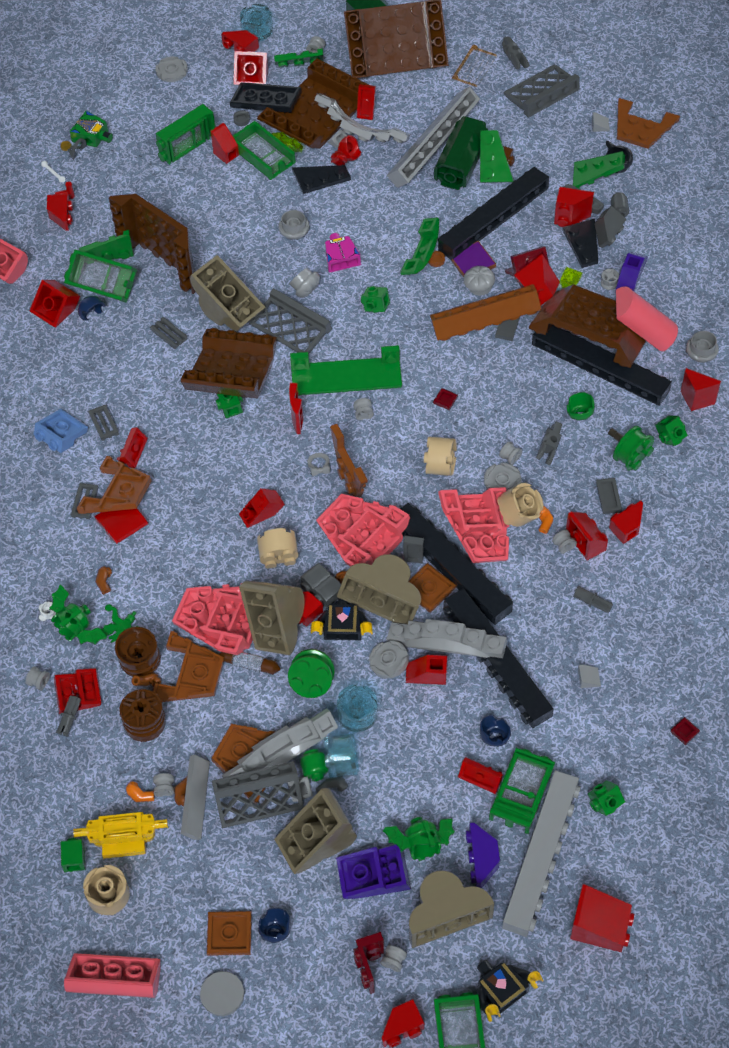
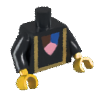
(342, 622)
(503, 986)

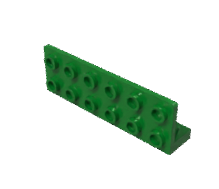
(347, 374)

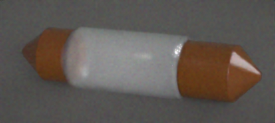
(252, 662)

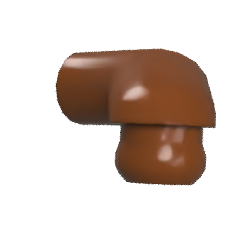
(101, 578)
(146, 680)
(180, 790)

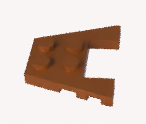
(640, 130)
(354, 477)
(122, 493)
(198, 672)
(235, 745)

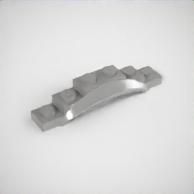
(350, 126)
(448, 638)
(286, 743)

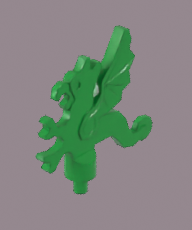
(119, 624)

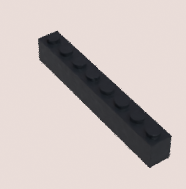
(493, 213)
(600, 363)
(457, 567)
(507, 670)

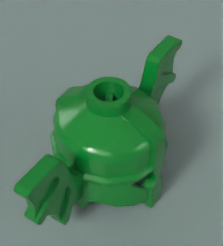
(73, 619)
(421, 837)

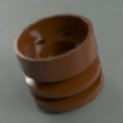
(135, 642)
(142, 725)

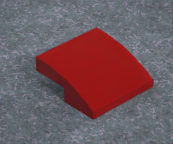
(296, 408)
(121, 523)
(86, 685)

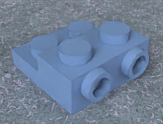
(59, 430)

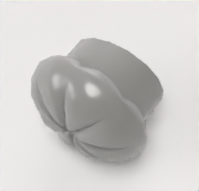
(293, 225)
(479, 280)
(305, 282)
(702, 346)

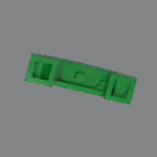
(429, 233)

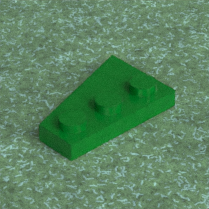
(298, 60)
(493, 161)
(591, 169)
(111, 249)

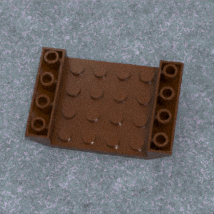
(396, 38)
(308, 120)
(154, 232)
(592, 317)
(231, 363)

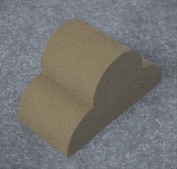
(224, 295)
(382, 589)
(273, 615)
(315, 833)
(447, 908)

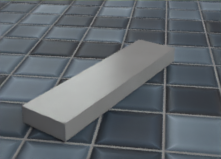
(195, 797)

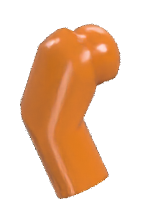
(546, 519)
(137, 794)

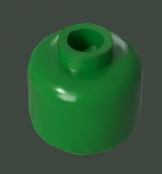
(313, 765)

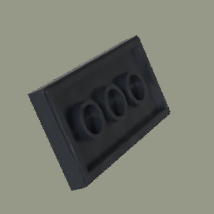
(261, 96)

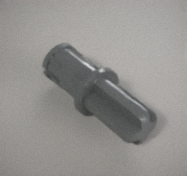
(592, 599)
(68, 716)

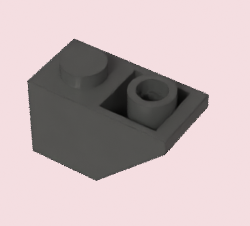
(608, 226)

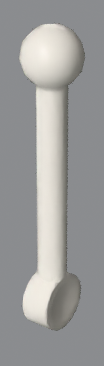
(45, 164)

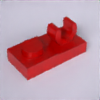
(366, 102)
(133, 448)
(480, 775)

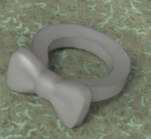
(314, 470)

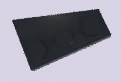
(320, 177)
(583, 242)

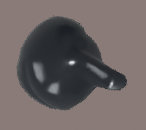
(627, 152)

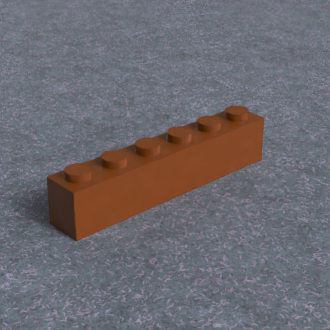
(485, 312)

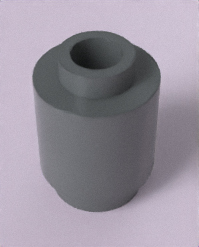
(620, 203)

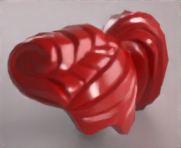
(347, 151)

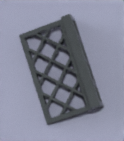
(546, 95)
(297, 310)
(255, 782)

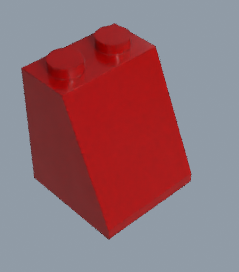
(602, 920)

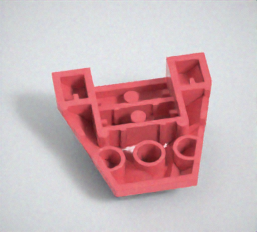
(478, 523)
(362, 529)
(215, 618)

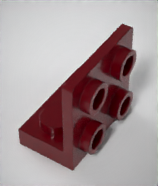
(522, 259)
(368, 948)

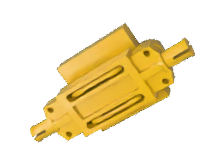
(121, 833)

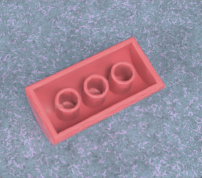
(12, 262)
(645, 319)
(113, 975)

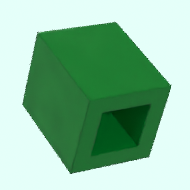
(72, 855)

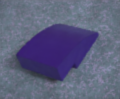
(373, 872)

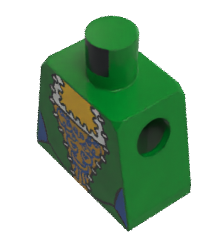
(90, 129)

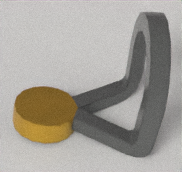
(66, 146)

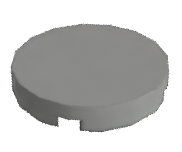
(171, 69)
(493, 479)
(388, 659)
(222, 993)

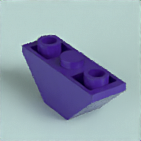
(631, 270)
(483, 855)

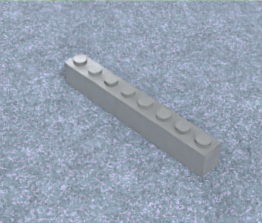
(432, 137)
(540, 854)

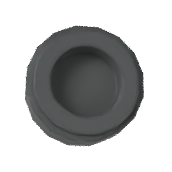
(241, 118)

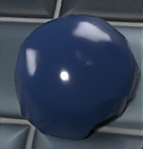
(89, 304)
(491, 725)
(275, 916)

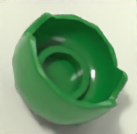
(583, 403)

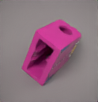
(341, 253)

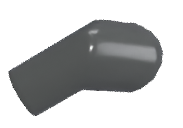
(330, 783)

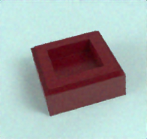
(445, 399)
(685, 731)

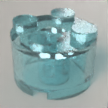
(257, 21)
(357, 708)
(341, 755)

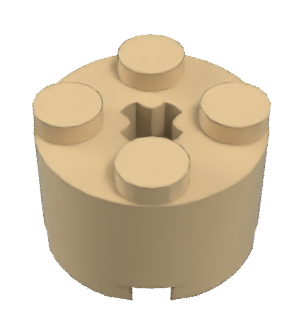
(440, 456)
(520, 505)
(277, 547)
(115, 886)

